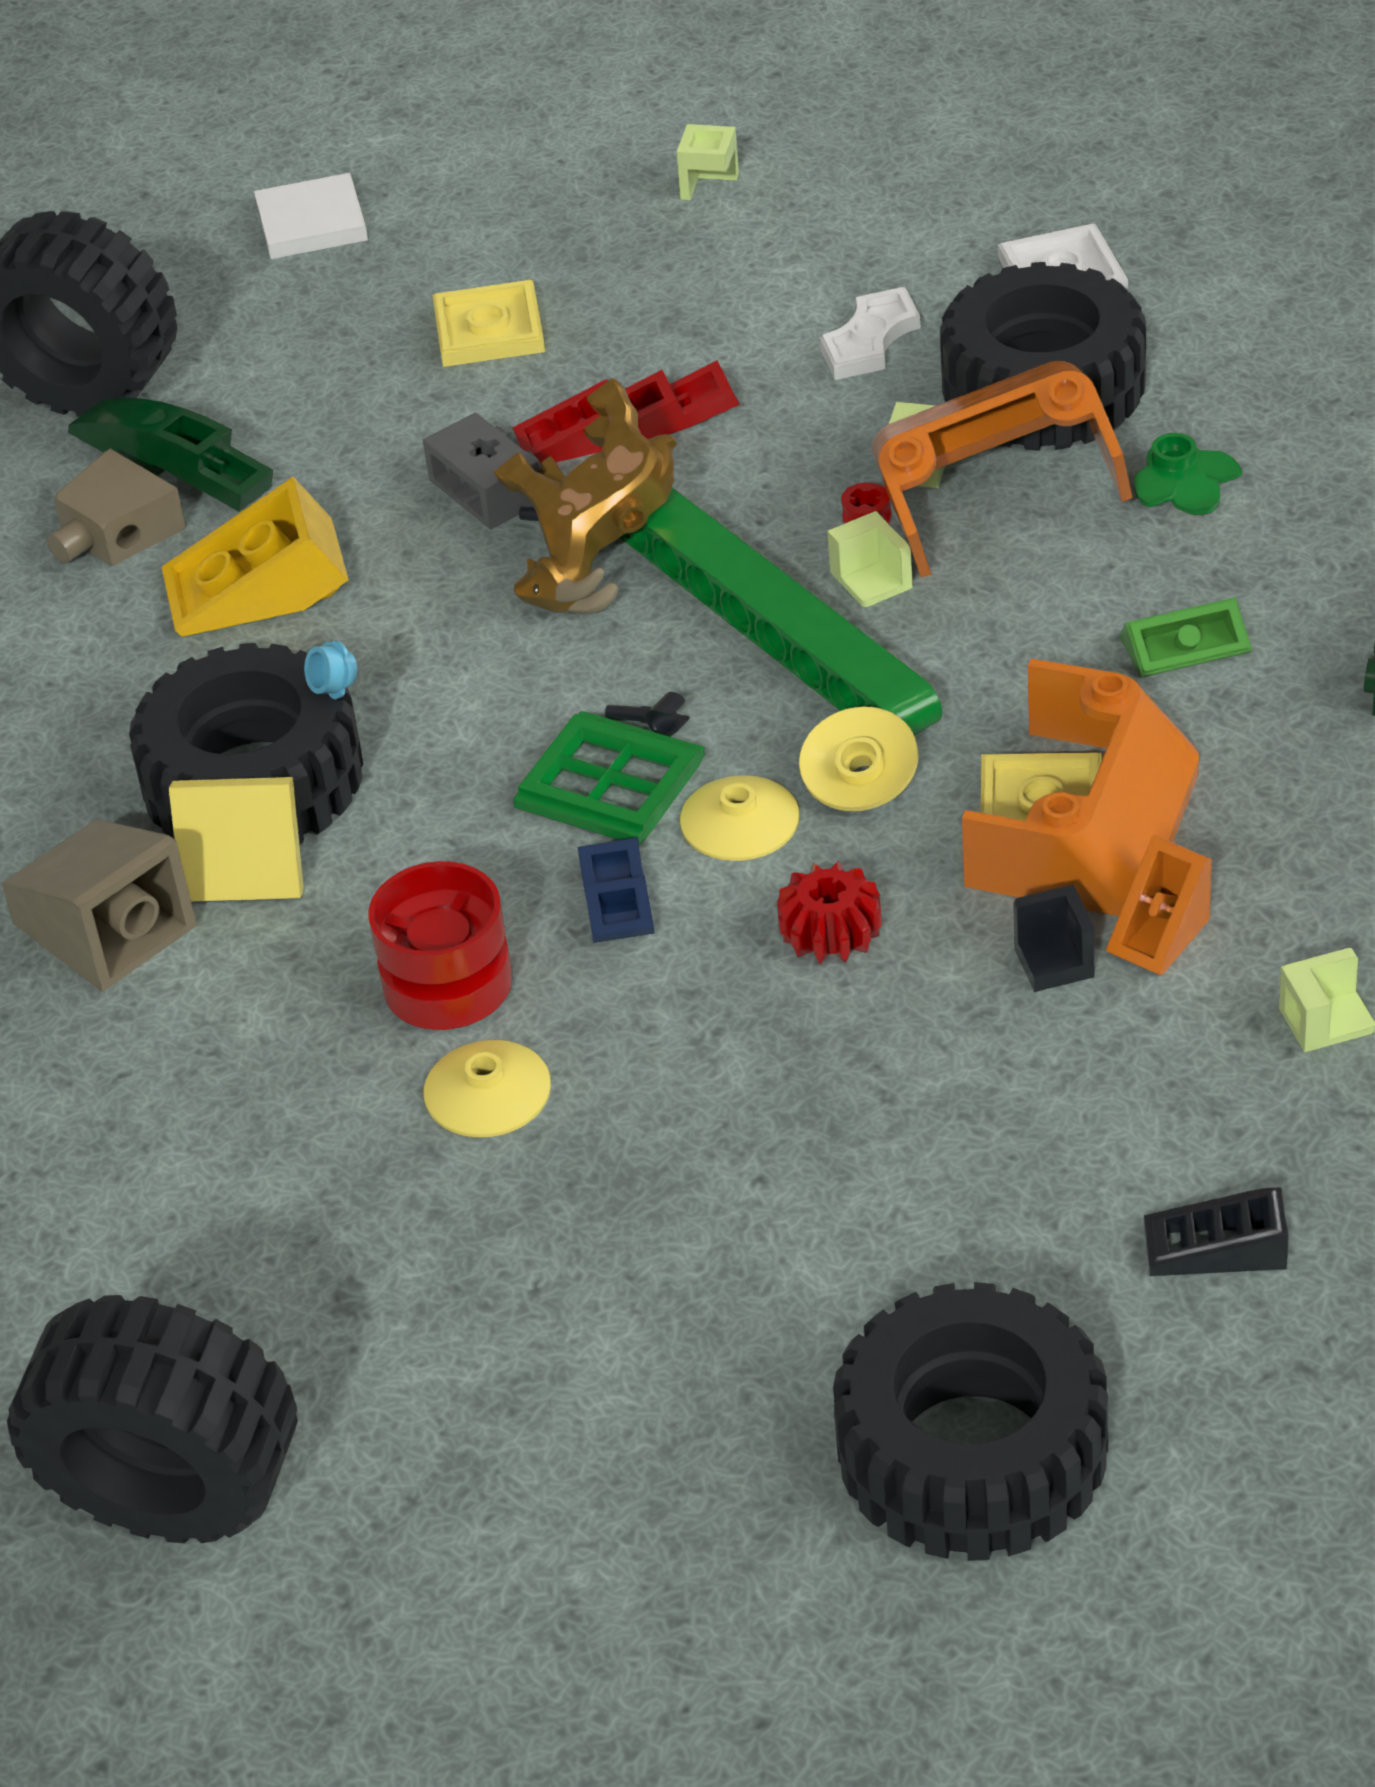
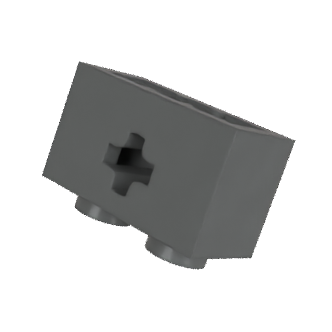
(463, 464)

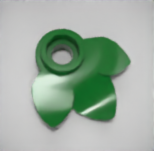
(1184, 475)

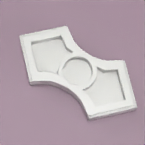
(862, 341)

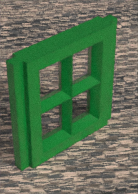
(588, 811)

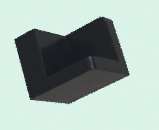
(1053, 938)

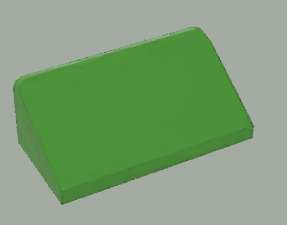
(1186, 637)

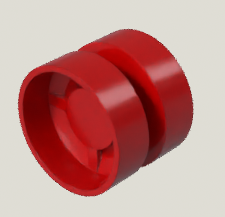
(440, 945)

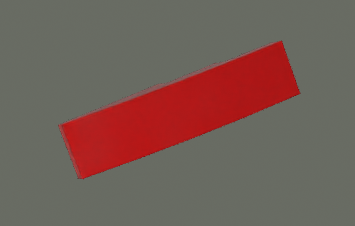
(660, 410)

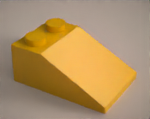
(257, 564)

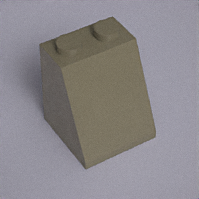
(104, 900)

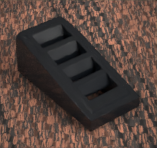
(1239, 1253)

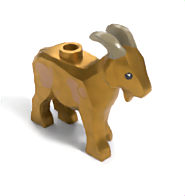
(591, 504)

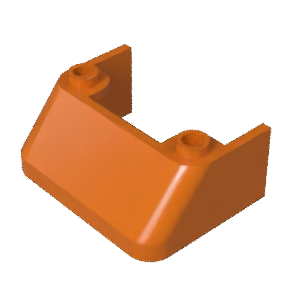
(984, 419)
(1098, 836)

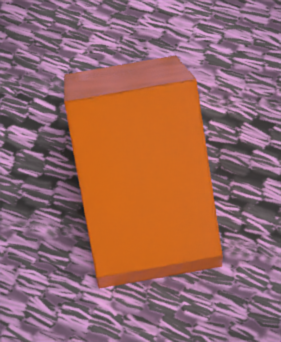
(1163, 906)

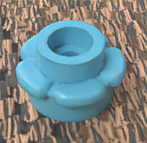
(330, 669)

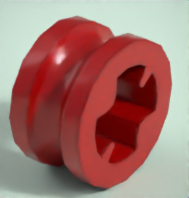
(864, 499)

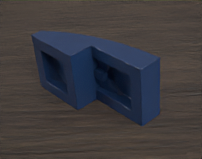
(615, 890)

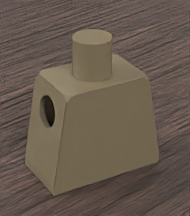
(114, 511)

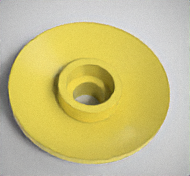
(855, 740)
(739, 817)
(487, 1088)

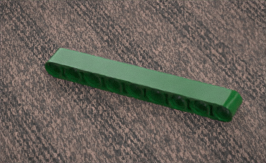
(781, 615)

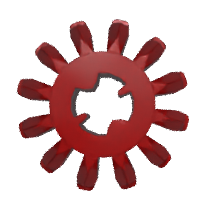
(829, 912)

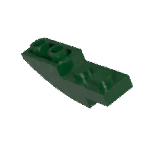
(178, 442)

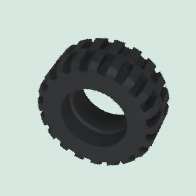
(106, 285)
(1040, 318)
(240, 701)
(153, 1419)
(984, 1492)

